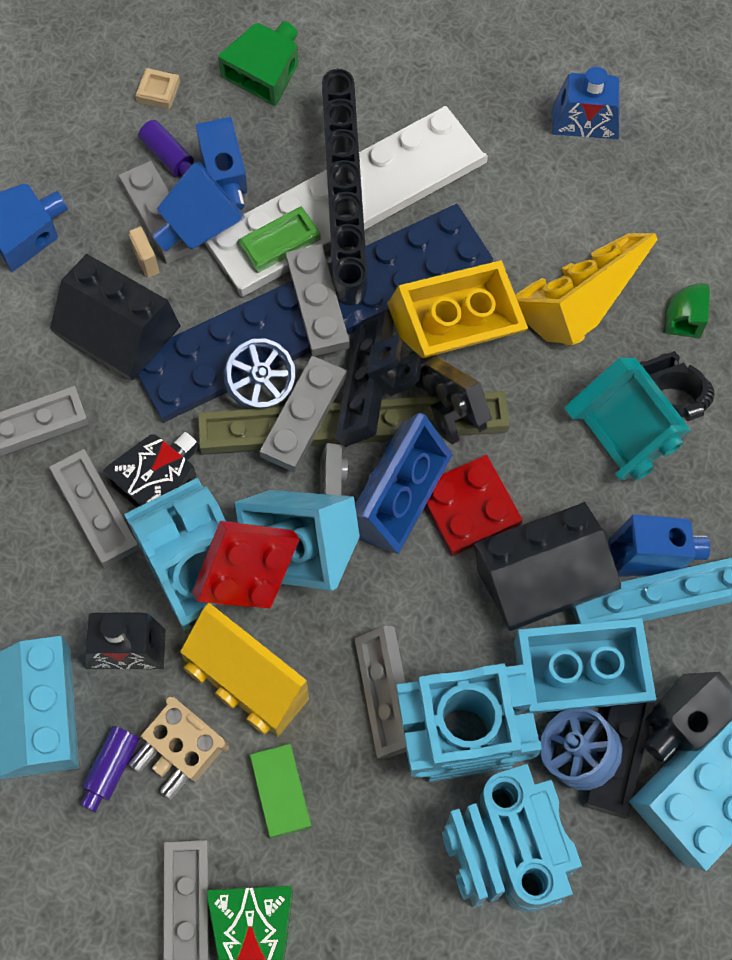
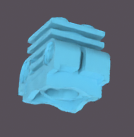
(175, 540)
(490, 692)
(512, 843)

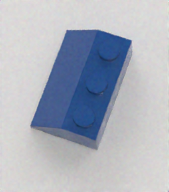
(401, 484)

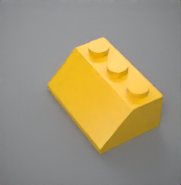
(456, 310)
(243, 672)

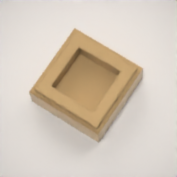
(157, 88)
(143, 252)

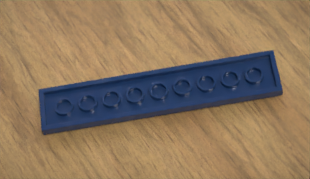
(193, 362)

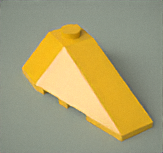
(580, 299)

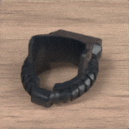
(670, 374)

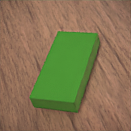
(272, 241)
(280, 791)

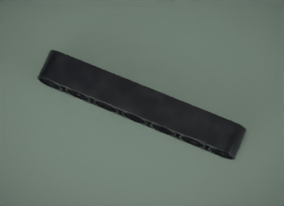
(342, 137)

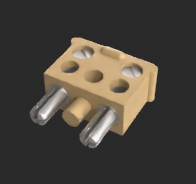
(196, 739)

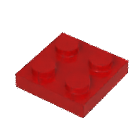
(471, 505)
(245, 565)

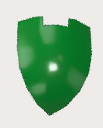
(688, 311)

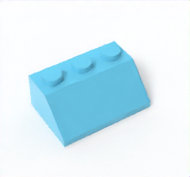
(323, 524)
(585, 665)
(37, 708)

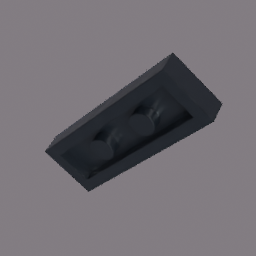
(633, 729)

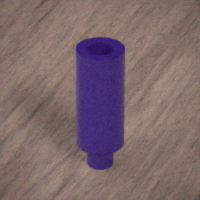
(165, 147)
(108, 767)

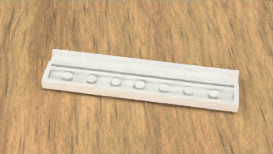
(392, 177)

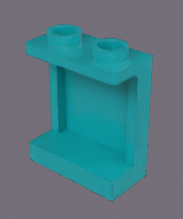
(630, 418)

